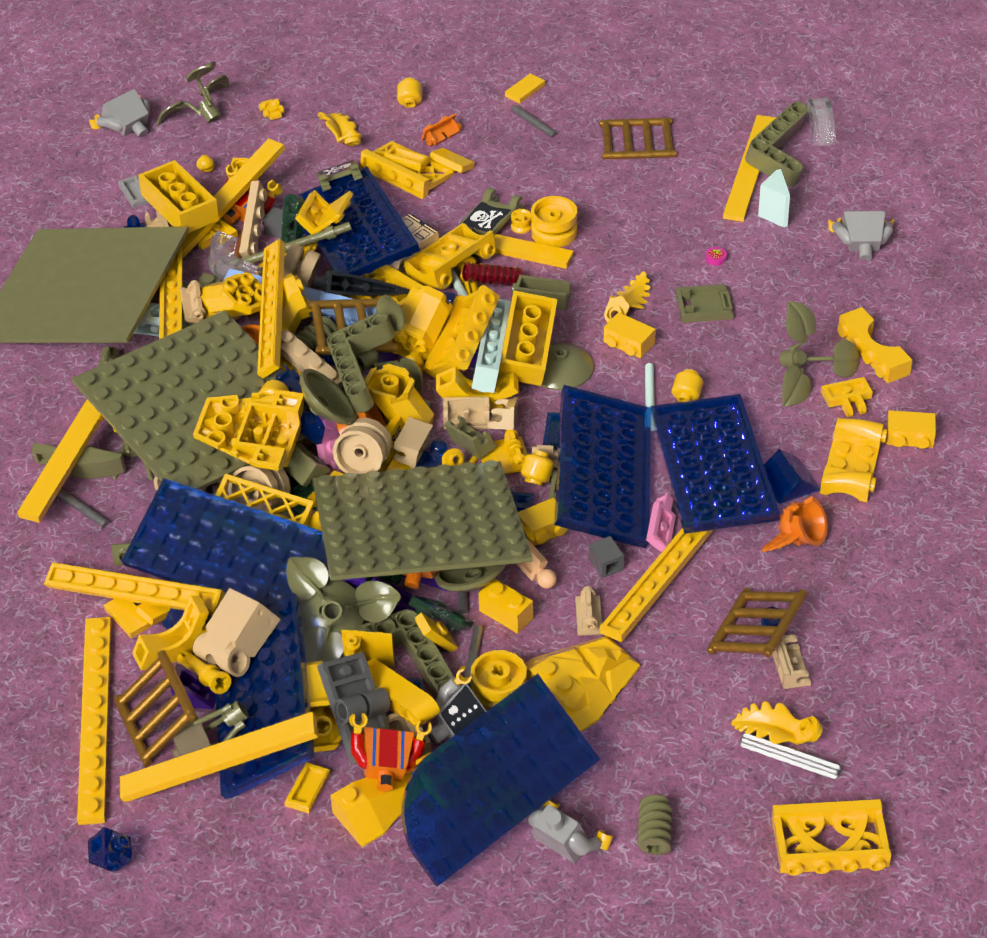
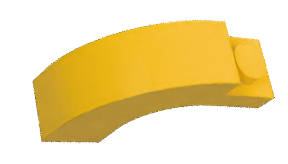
(454, 384)
(176, 638)

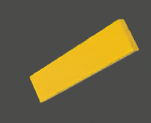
(532, 251)

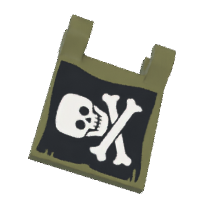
(338, 171)
(490, 214)

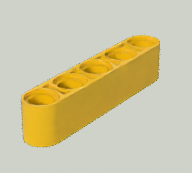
(404, 697)

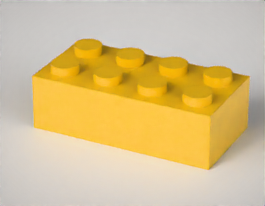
(178, 196)
(527, 337)

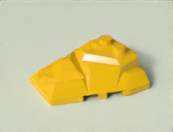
(253, 428)
(585, 677)

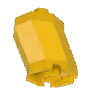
(236, 295)
(294, 304)
(424, 318)
(396, 394)
(327, 727)

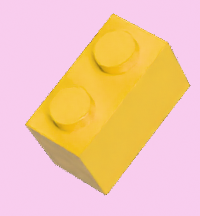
(629, 335)
(910, 429)
(539, 522)
(506, 606)

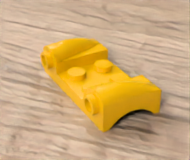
(434, 263)
(853, 458)

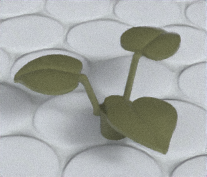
(207, 107)
(369, 358)
(796, 385)
(374, 599)

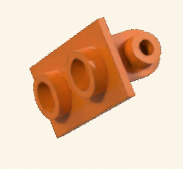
(446, 125)

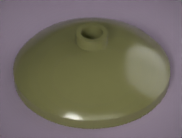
(567, 366)
(326, 398)
(467, 578)
(333, 590)

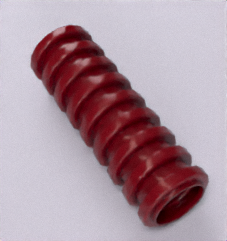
(491, 274)

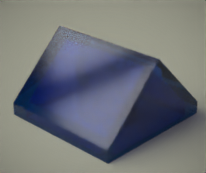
(789, 477)

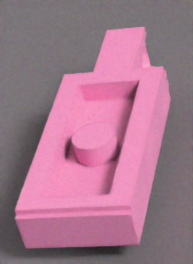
(325, 450)
(661, 523)

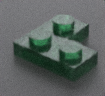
(438, 611)

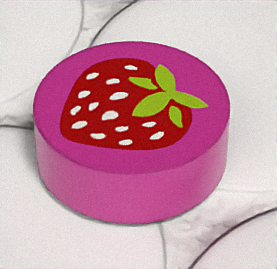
(715, 256)

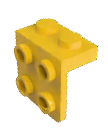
(318, 214)

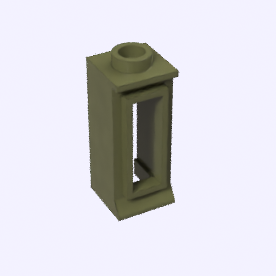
(545, 287)

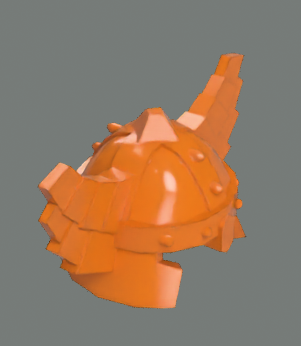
(801, 525)

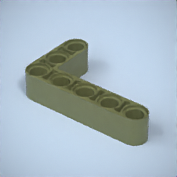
(764, 148)
(349, 343)
(419, 648)

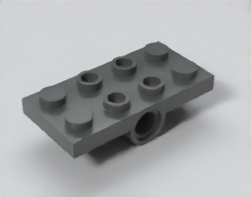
(353, 691)

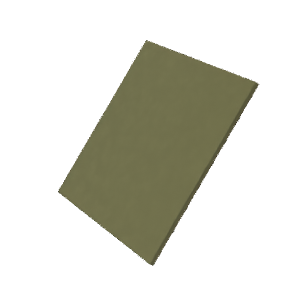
(85, 284)
(160, 392)
(419, 520)

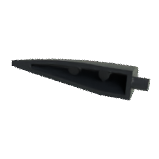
(356, 285)

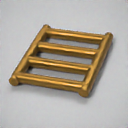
(629, 153)
(338, 305)
(775, 632)
(180, 697)

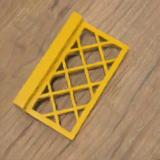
(403, 177)
(272, 493)

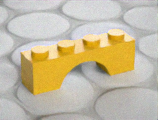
(888, 362)

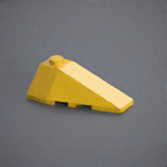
(366, 810)

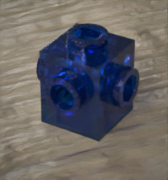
(109, 849)

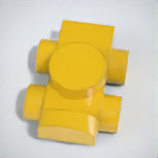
(271, 109)

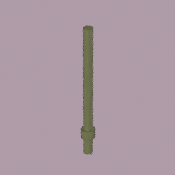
(328, 233)

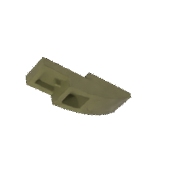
(91, 464)

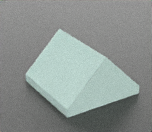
(774, 199)

